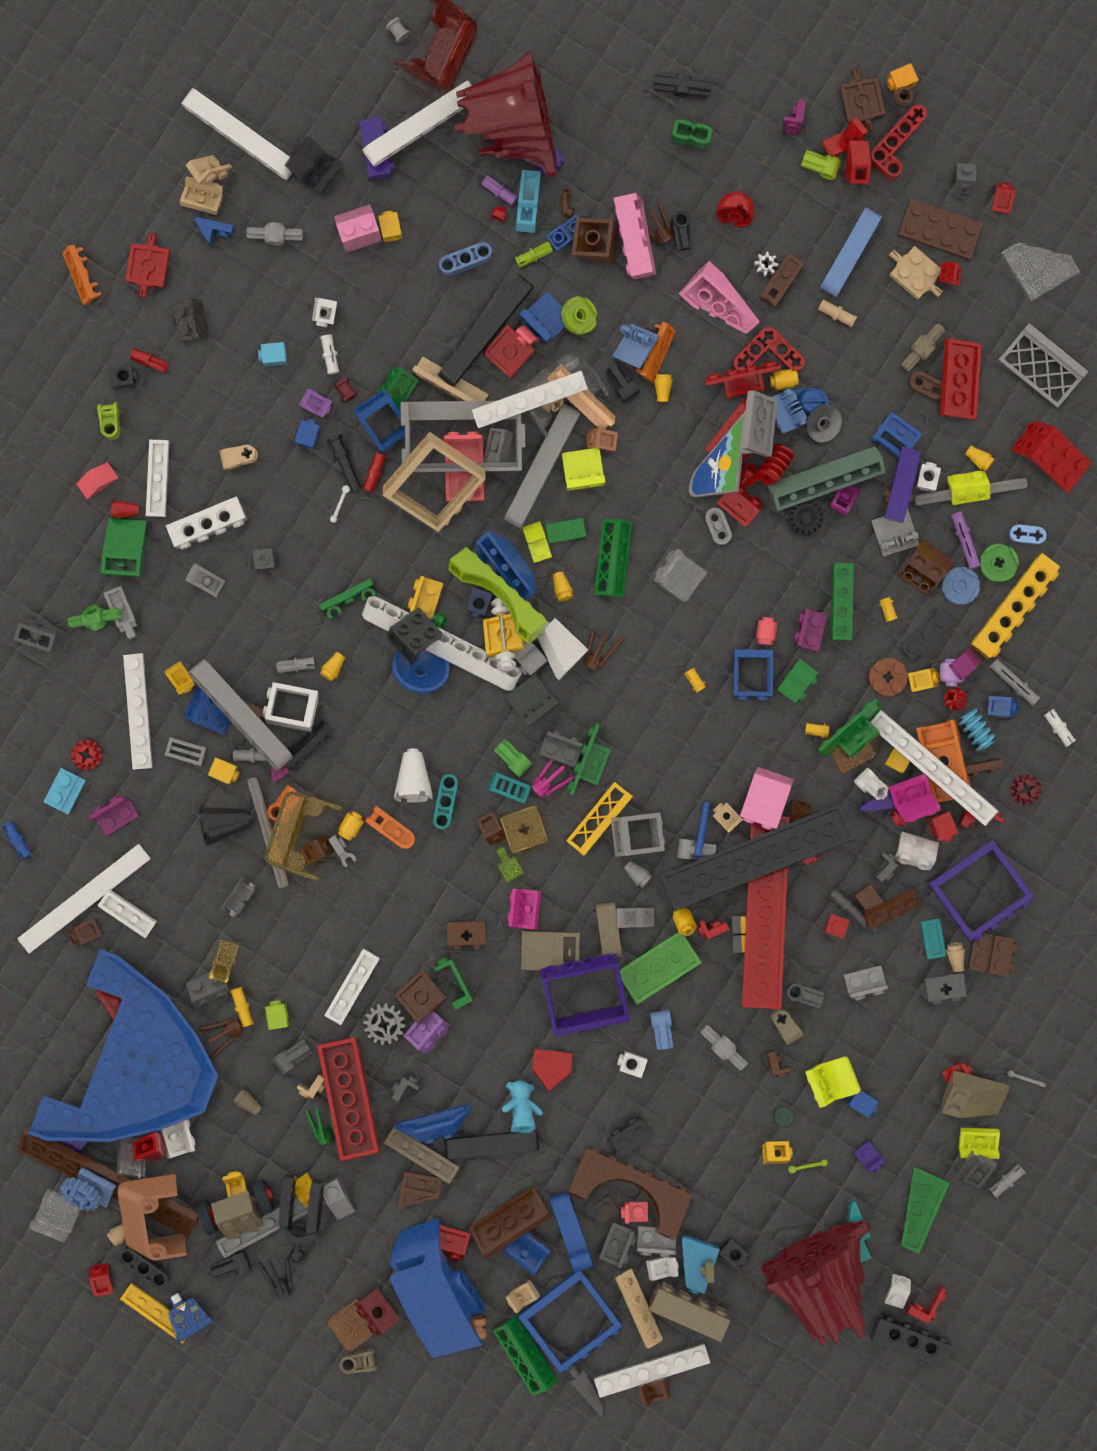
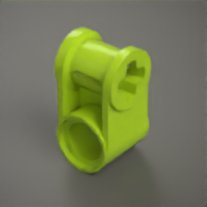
(109, 416)

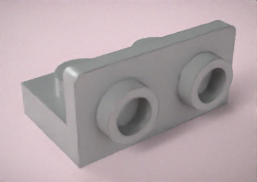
(865, 982)
(651, 1242)

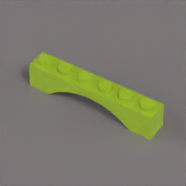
(470, 569)

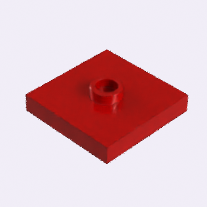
(508, 352)

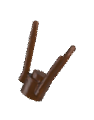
(663, 234)
(593, 660)
(232, 1029)

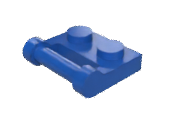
(900, 431)

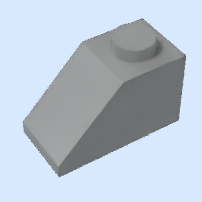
(337, 1198)

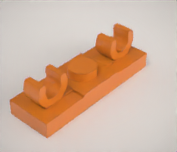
(80, 274)
(658, 352)

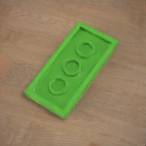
(659, 967)

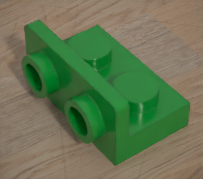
(399, 385)

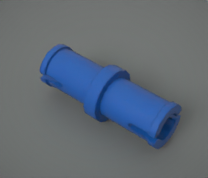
(16, 839)

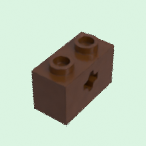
(455, 929)

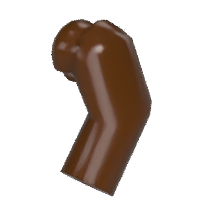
(565, 201)

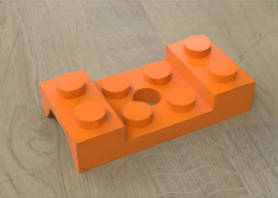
(944, 741)

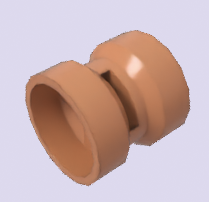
(478, 1324)

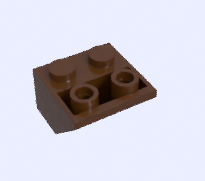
(925, 567)

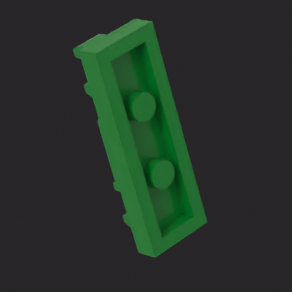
(347, 597)

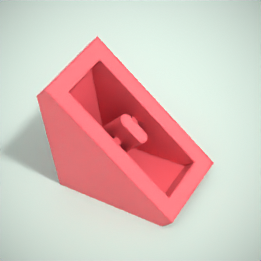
(97, 480)

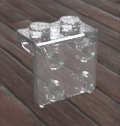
(679, 575)

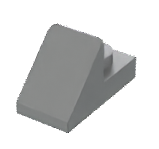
(205, 580)

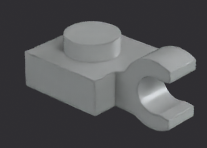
(339, 846)

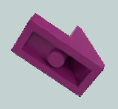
(844, 499)

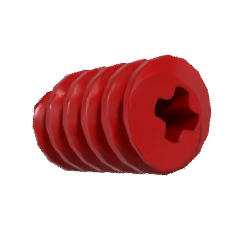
(774, 466)

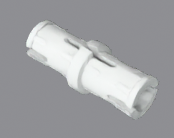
(329, 354)
(1059, 727)

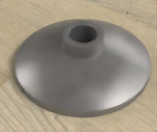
(830, 426)

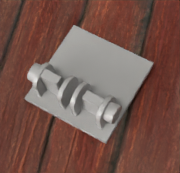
(894, 535)

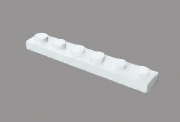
(529, 399)
(138, 711)
(651, 1370)

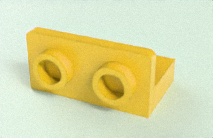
(426, 596)

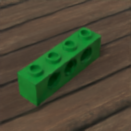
(842, 602)

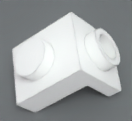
(662, 1267)
(898, 1291)

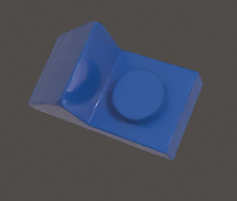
(211, 227)

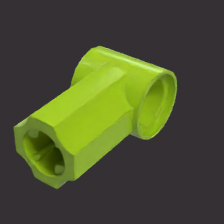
(824, 165)

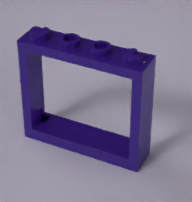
(993, 923)
(590, 1019)

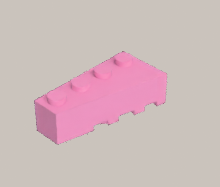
(635, 236)

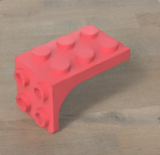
(472, 447)

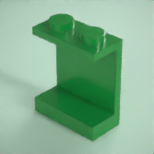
(467, 997)

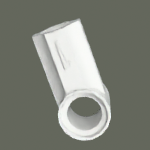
(870, 783)

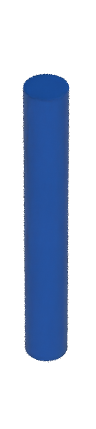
(702, 830)

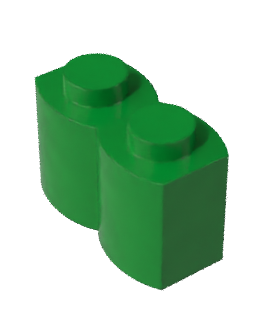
(695, 135)
(797, 681)

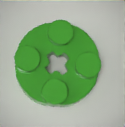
(1003, 553)

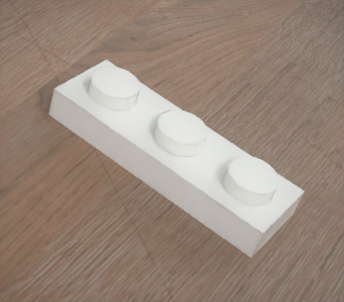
(127, 913)

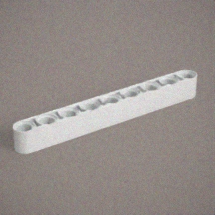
(447, 647)

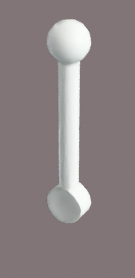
(345, 489)

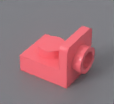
(635, 1211)

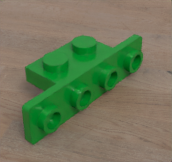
(855, 733)
(593, 762)

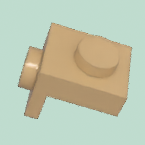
(318, 1085)
(522, 1296)

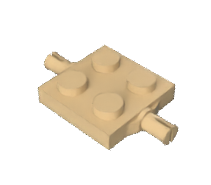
(915, 273)

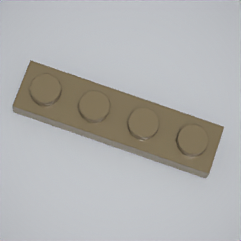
(421, 1155)

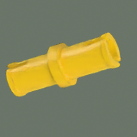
(241, 1006)

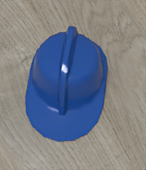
(810, 399)

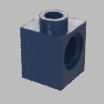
(479, 594)

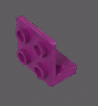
(115, 815)

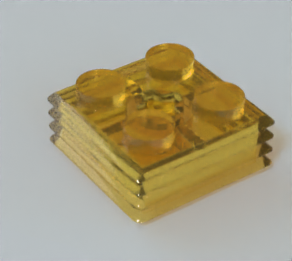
(535, 835)

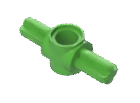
(94, 617)

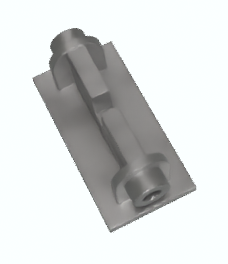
(241, 892)

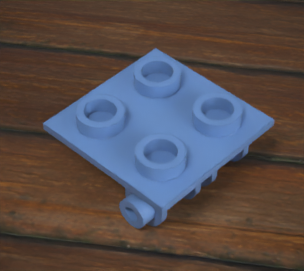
(635, 345)
(786, 415)

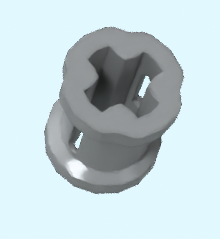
(398, 30)

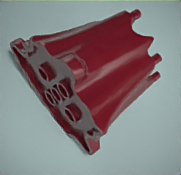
(511, 113)
(822, 1280)

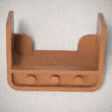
(141, 1198)

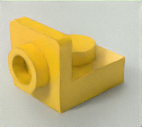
(924, 679)

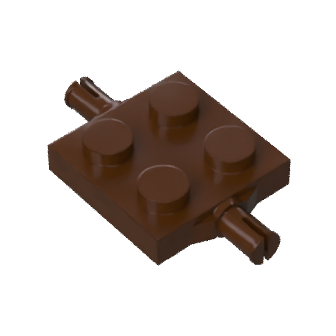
(862, 99)

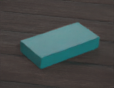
(933, 938)

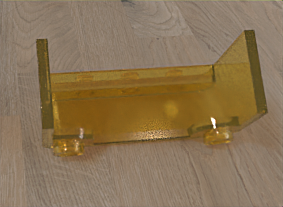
(287, 828)

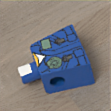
(186, 1317)

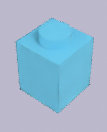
(273, 354)

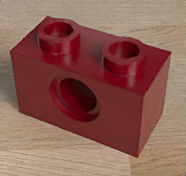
(386, 1317)

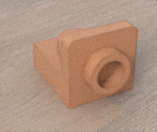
(602, 439)

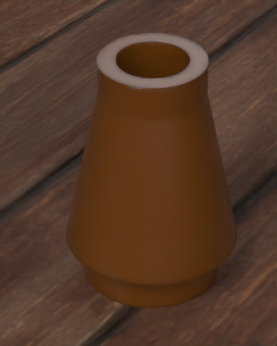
(907, 95)

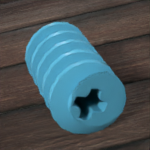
(976, 730)

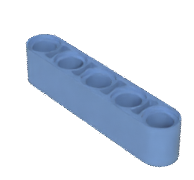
(851, 252)

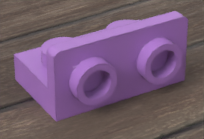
(425, 1035)

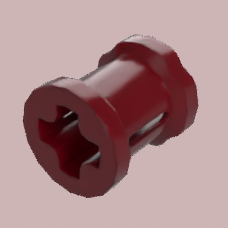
(345, 390)

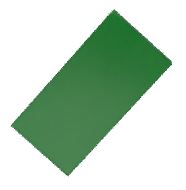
(565, 530)

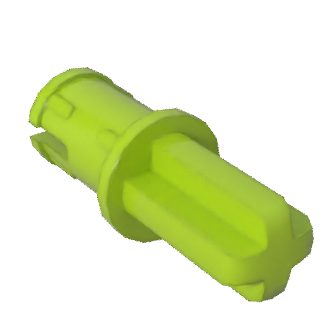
(534, 254)

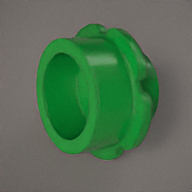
(439, 620)

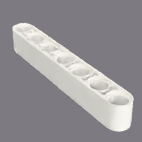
(414, 127)
(237, 132)

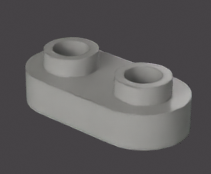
(718, 526)

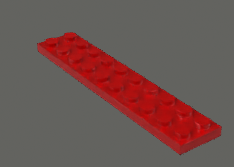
(765, 935)

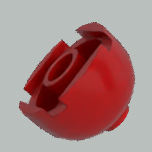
(736, 208)

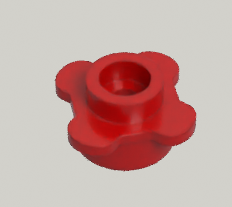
(897, 818)

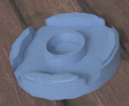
(960, 585)

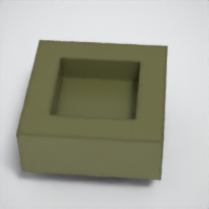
(708, 1271)

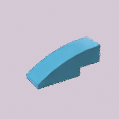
(528, 201)

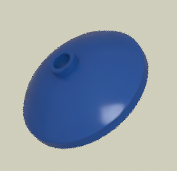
(432, 668)

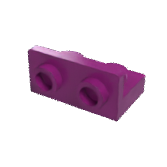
(793, 124)
(810, 630)

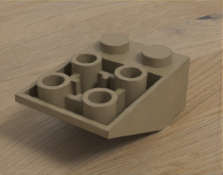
(548, 949)

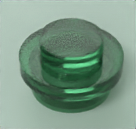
(783, 1116)

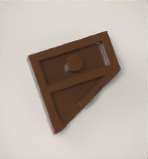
(418, 1188)

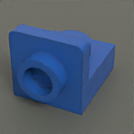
(1002, 706)

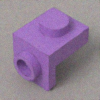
(315, 403)

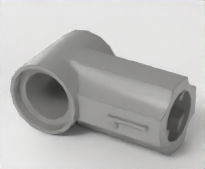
(687, 848)

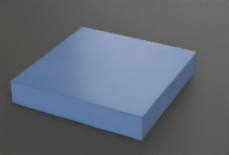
(100, 1184)

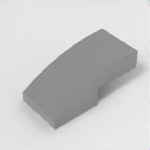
(635, 917)

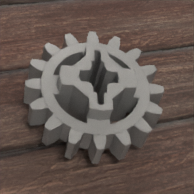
(376, 1026)

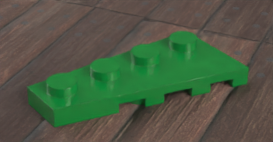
(923, 1204)

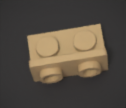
(207, 169)

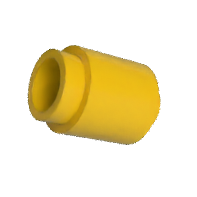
(784, 379)
(350, 825)
(684, 921)

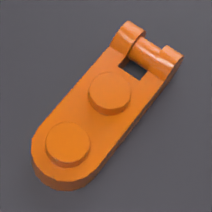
(391, 828)

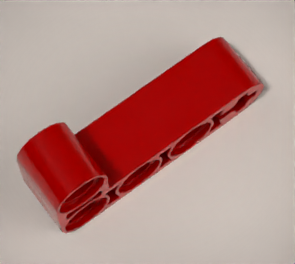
(899, 138)

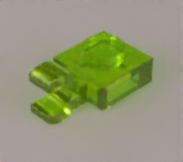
(509, 867)

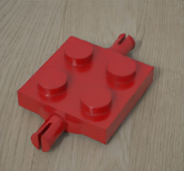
(147, 265)

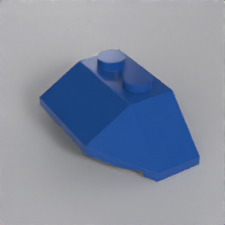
(506, 562)
(435, 1124)

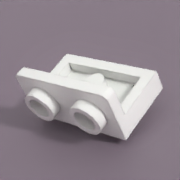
(916, 851)
(178, 1139)

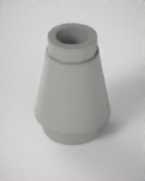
(638, 874)

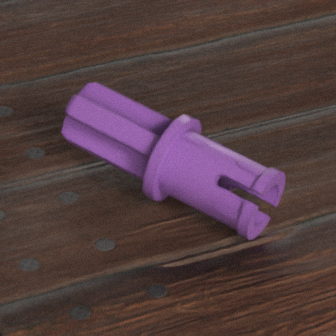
(499, 190)

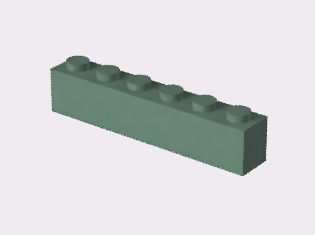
(826, 478)

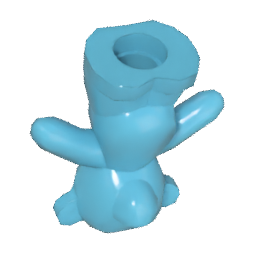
(522, 1107)

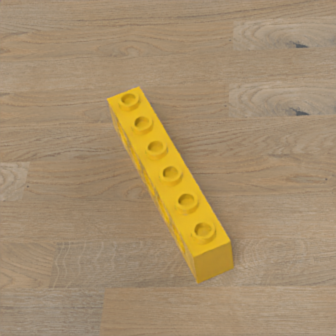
(1049, 571)

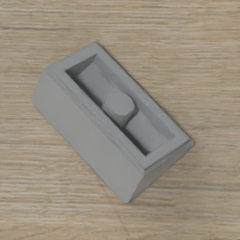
(498, 445)

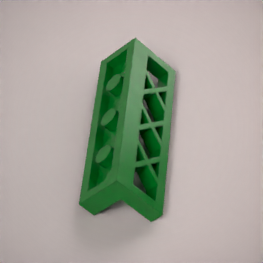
(616, 558)
(527, 1354)

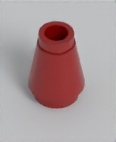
(123, 509)

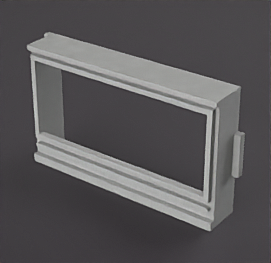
(455, 411)

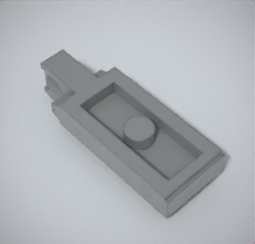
(117, 599)

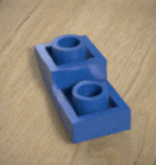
(563, 234)

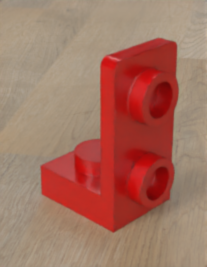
(839, 143)
(968, 819)
(919, 1311)

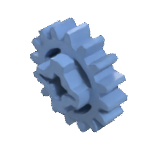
(80, 1194)

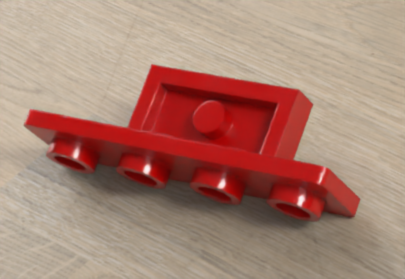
(740, 382)

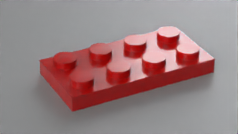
(960, 379)

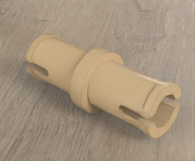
(837, 313)

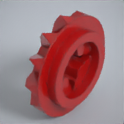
(94, 750)

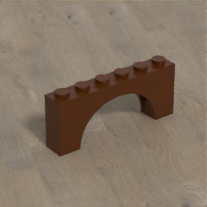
(668, 1201)

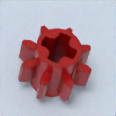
(748, 474)
(955, 699)

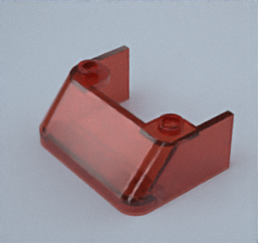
(446, 49)

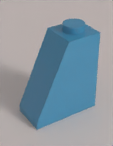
(694, 1255)

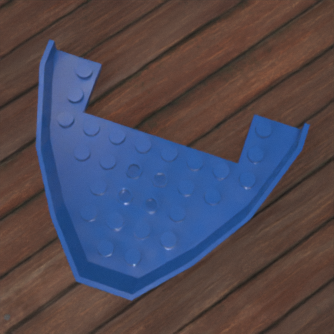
(148, 1070)

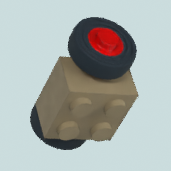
(237, 1213)

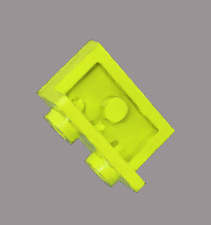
(969, 487)
(980, 1141)

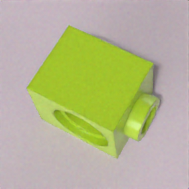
(277, 1015)

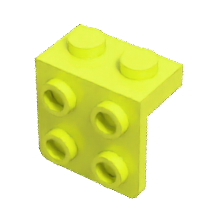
(832, 1081)

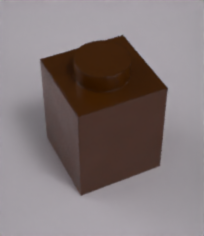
(868, 897)

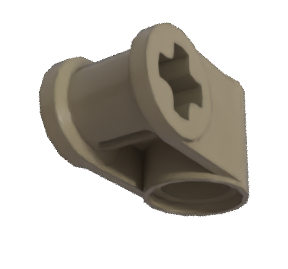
(788, 1028)
(360, 1361)

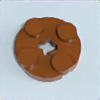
(896, 670)

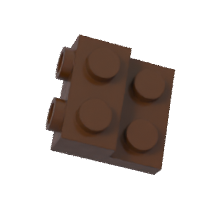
(992, 955)

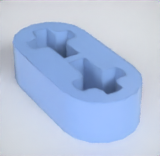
(1028, 530)

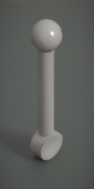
(1011, 1074)

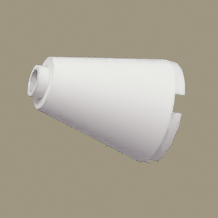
(413, 778)

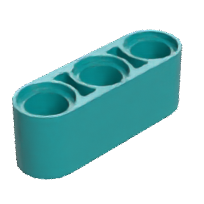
(451, 793)

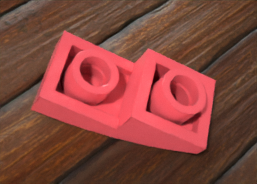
(526, 336)

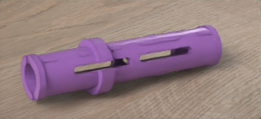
(973, 561)

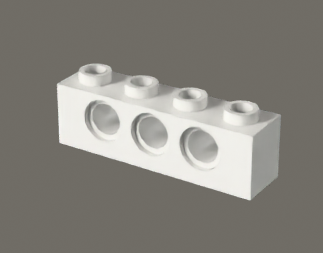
(177, 529)

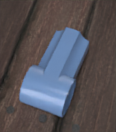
(662, 1028)

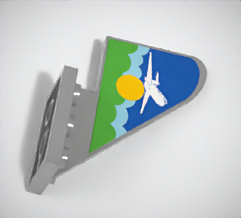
(750, 434)

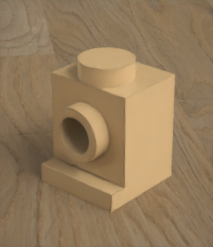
(728, 824)

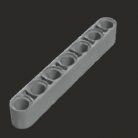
(542, 466)
(240, 714)

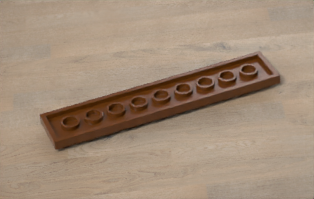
(70, 1163)

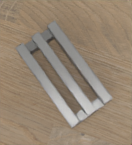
(201, 756)

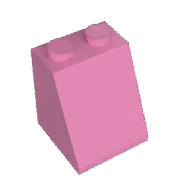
(358, 228)
(766, 798)

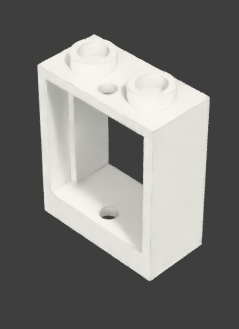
(289, 723)

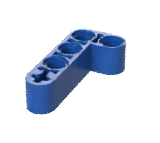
(571, 1232)

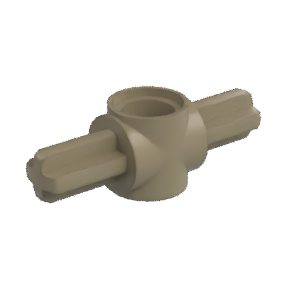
(923, 347)

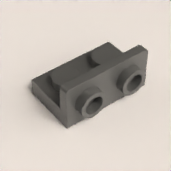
(561, 749)

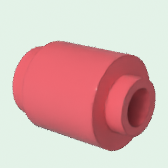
(766, 631)

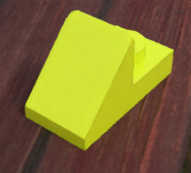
(537, 542)

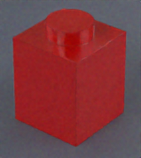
(836, 925)

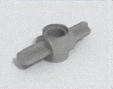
(274, 233)
(724, 1047)

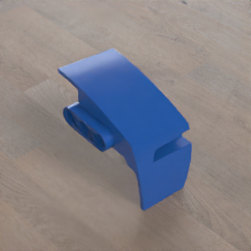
(432, 1294)

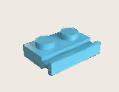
(65, 791)

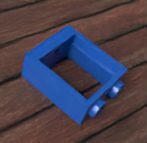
(371, 406)
(753, 654)

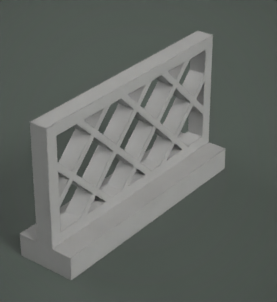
(1055, 353)

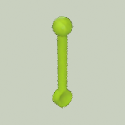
(792, 1169)

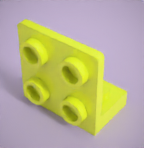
(583, 469)

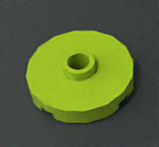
(586, 312)

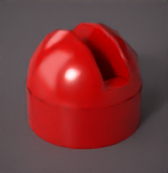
(499, 214)

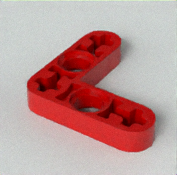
(772, 347)

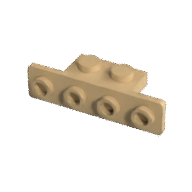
(639, 1308)

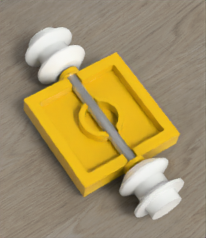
(501, 636)

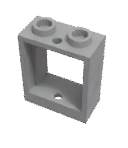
(622, 839)

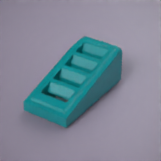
(493, 782)

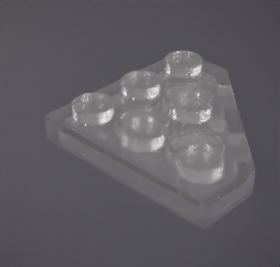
(1038, 268)

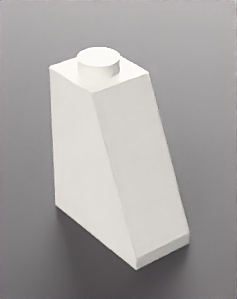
(560, 648)

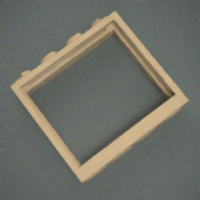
(391, 487)

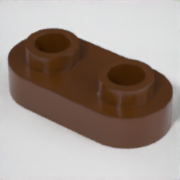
(927, 385)

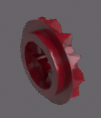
(1017, 786)

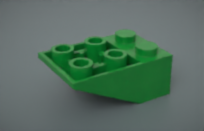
(124, 548)

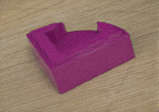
(277, 775)

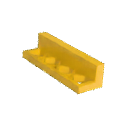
(606, 821)

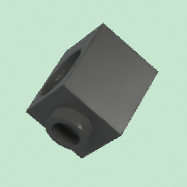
(264, 559)

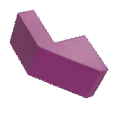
(965, 663)

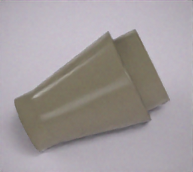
(245, 1101)

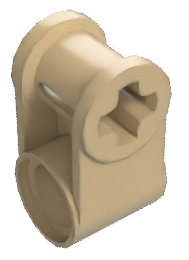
(234, 456)

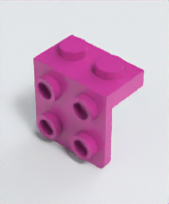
(914, 798)

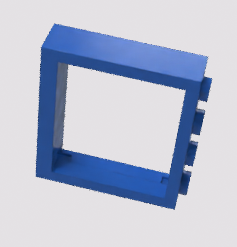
(552, 1294)

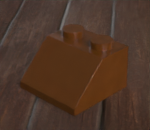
(595, 240)

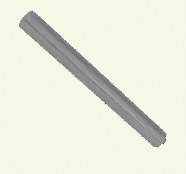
(995, 487)
(265, 825)

